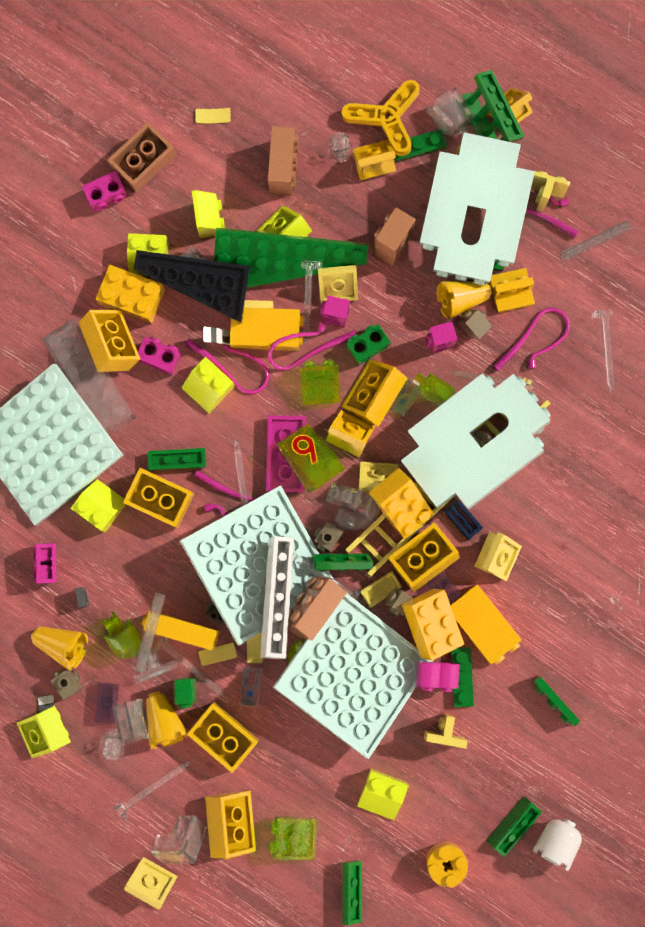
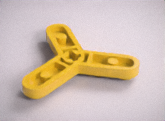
(395, 106)

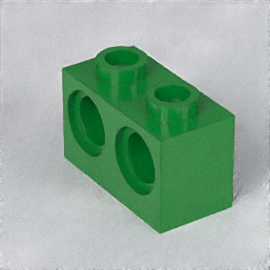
(371, 348)

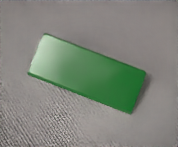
(514, 826)

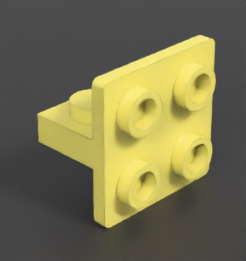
(546, 186)

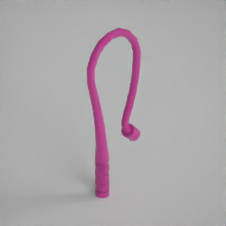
(562, 226)
(322, 326)
(199, 350)
(531, 363)
(216, 485)

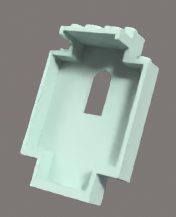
(481, 178)
(450, 458)

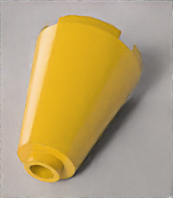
(461, 296)
(61, 645)
(163, 722)

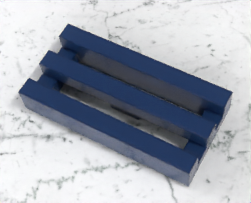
(457, 524)

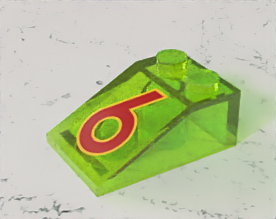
(310, 458)

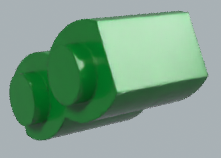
(185, 692)

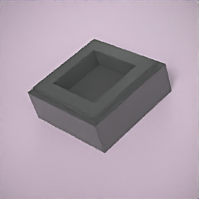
(82, 597)

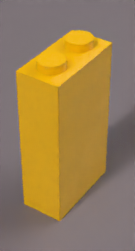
(264, 326)
(484, 625)
(185, 631)

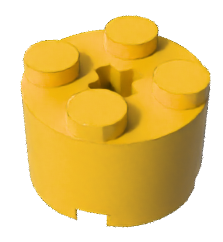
(450, 875)

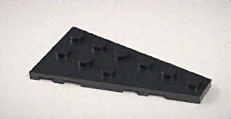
(206, 281)

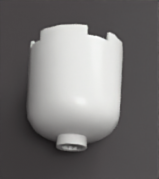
(559, 843)

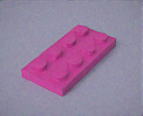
(278, 469)

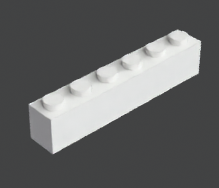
(277, 598)

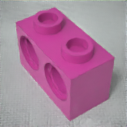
(102, 186)
(335, 310)
(441, 337)
(156, 359)
(44, 563)

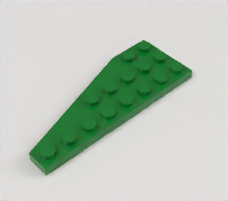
(280, 256)

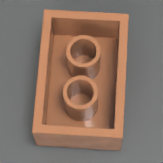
(142, 157)
(283, 160)
(393, 236)
(314, 607)

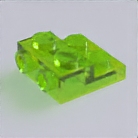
(320, 382)
(293, 838)

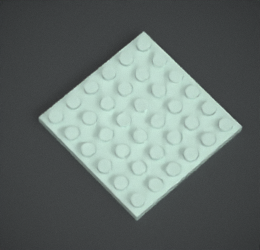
(51, 445)
(234, 555)
(353, 676)

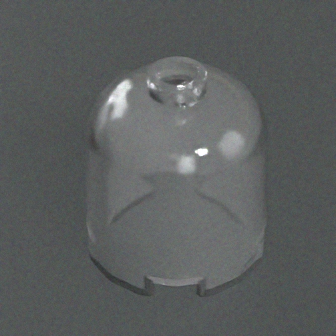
(451, 113)

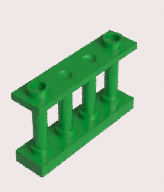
(498, 107)

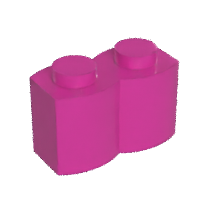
(437, 675)

